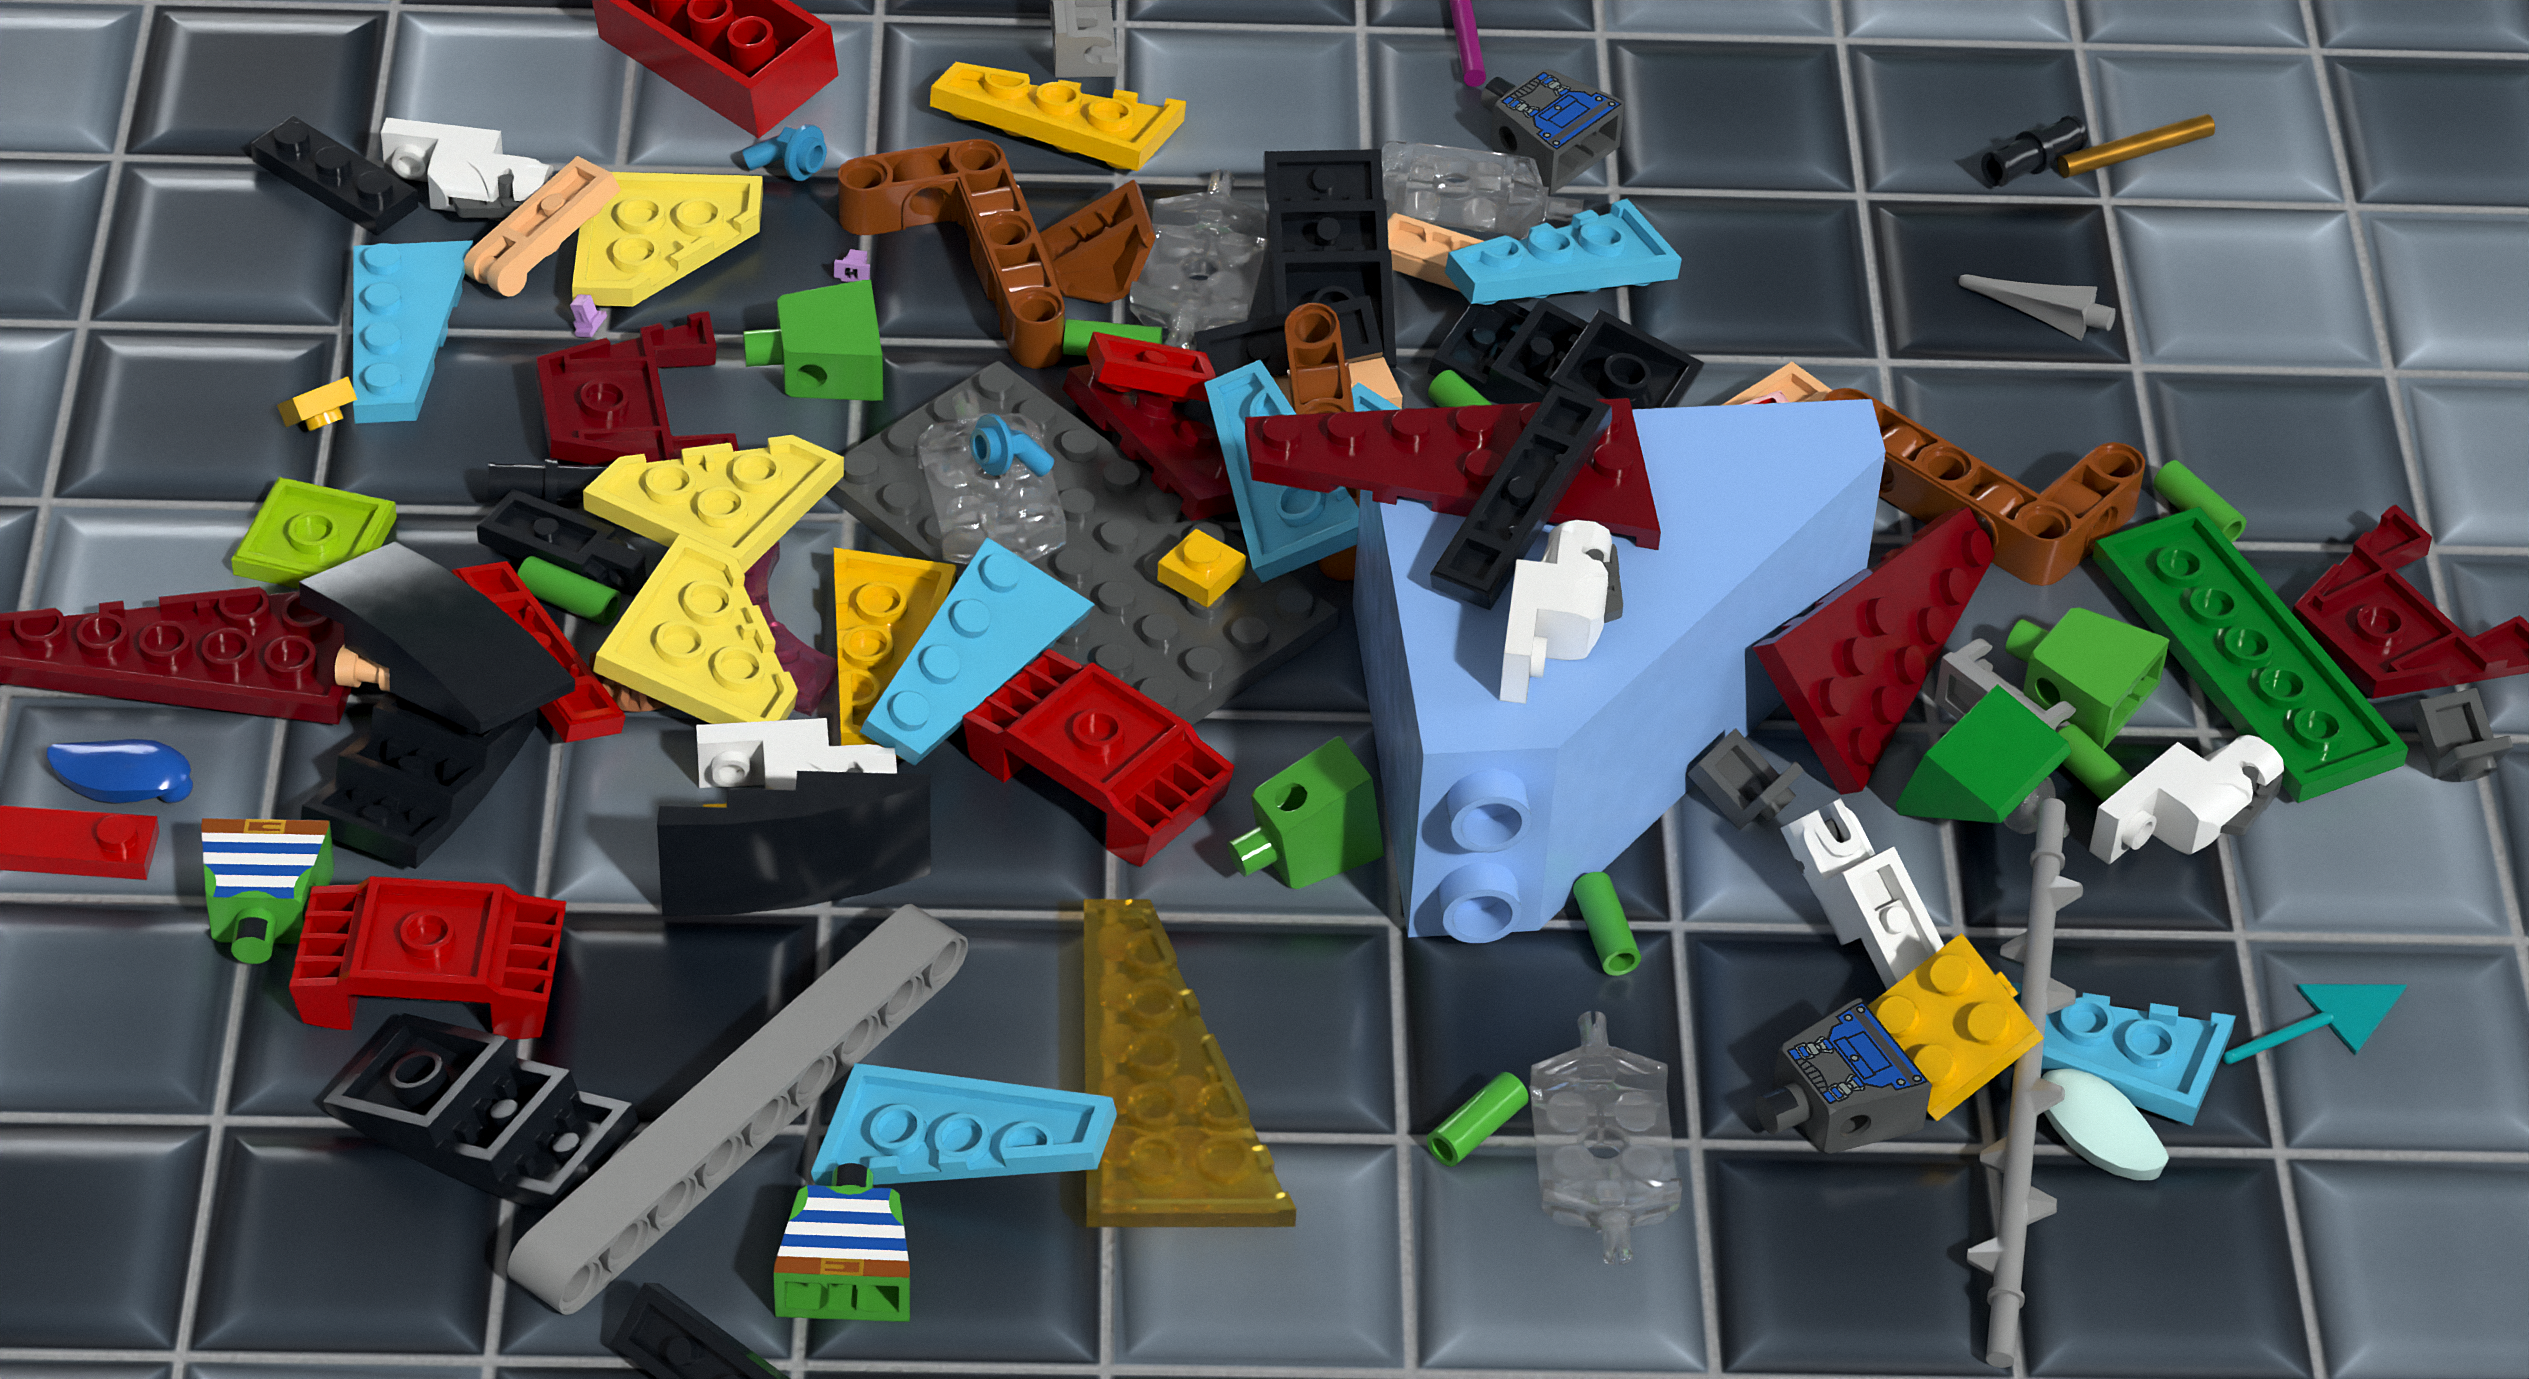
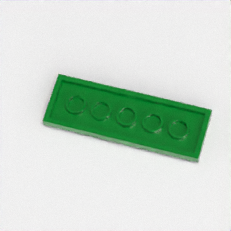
(2249, 652)

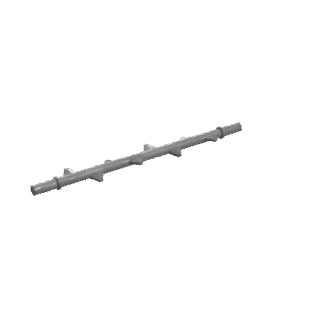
(2030, 1093)

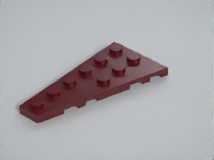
(1450, 460)
(1872, 643)
(192, 650)

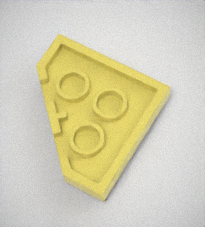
(661, 232)
(717, 495)
(699, 642)

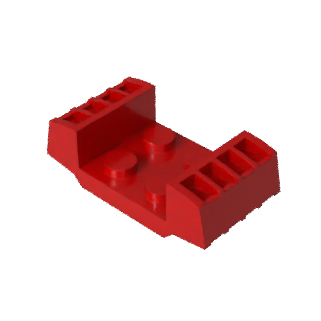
(1105, 747)
(427, 945)

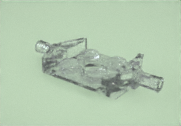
(1497, 196)
(1204, 237)
(1013, 511)
(1609, 1100)

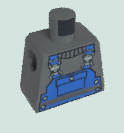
(1554, 122)
(1845, 1084)

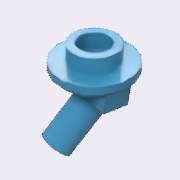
(800, 149)
(996, 445)

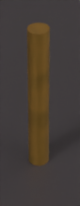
(2136, 145)

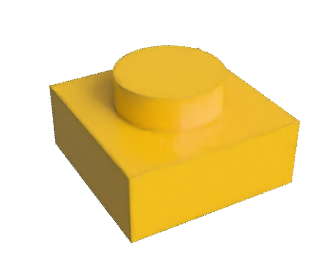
(319, 405)
(1201, 568)

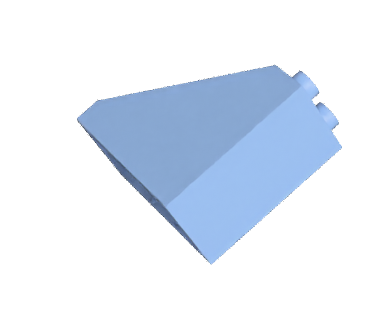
(1520, 800)

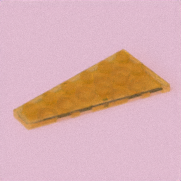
(1181, 1123)

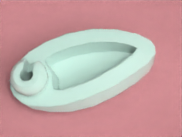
(2105, 1126)

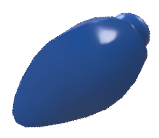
(122, 770)

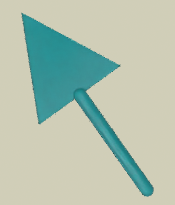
(2348, 1009)

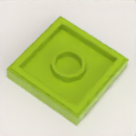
(310, 531)

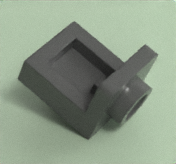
(2458, 736)
(1743, 781)

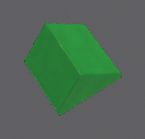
(1984, 763)

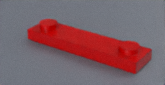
(580, 714)
(77, 842)

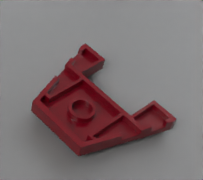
(610, 400)
(2389, 632)

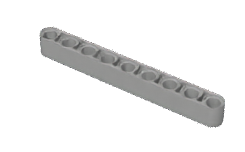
(736, 1110)

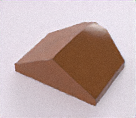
(1101, 246)

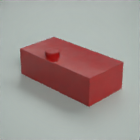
(732, 55)

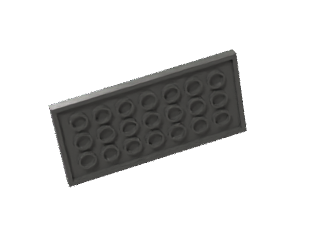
(1115, 537)

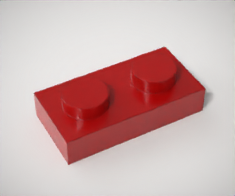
(1150, 366)

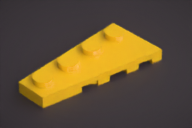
(1059, 114)
(880, 616)

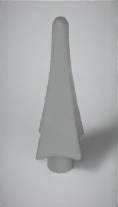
(2060, 306)

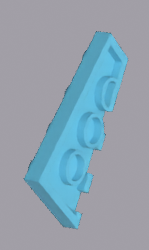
(1578, 257)
(400, 322)
(1279, 522)
(979, 639)
(2148, 1056)
(959, 1128)

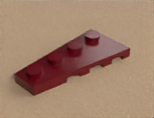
(1180, 450)

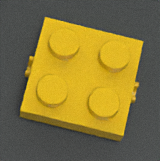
(1956, 1023)

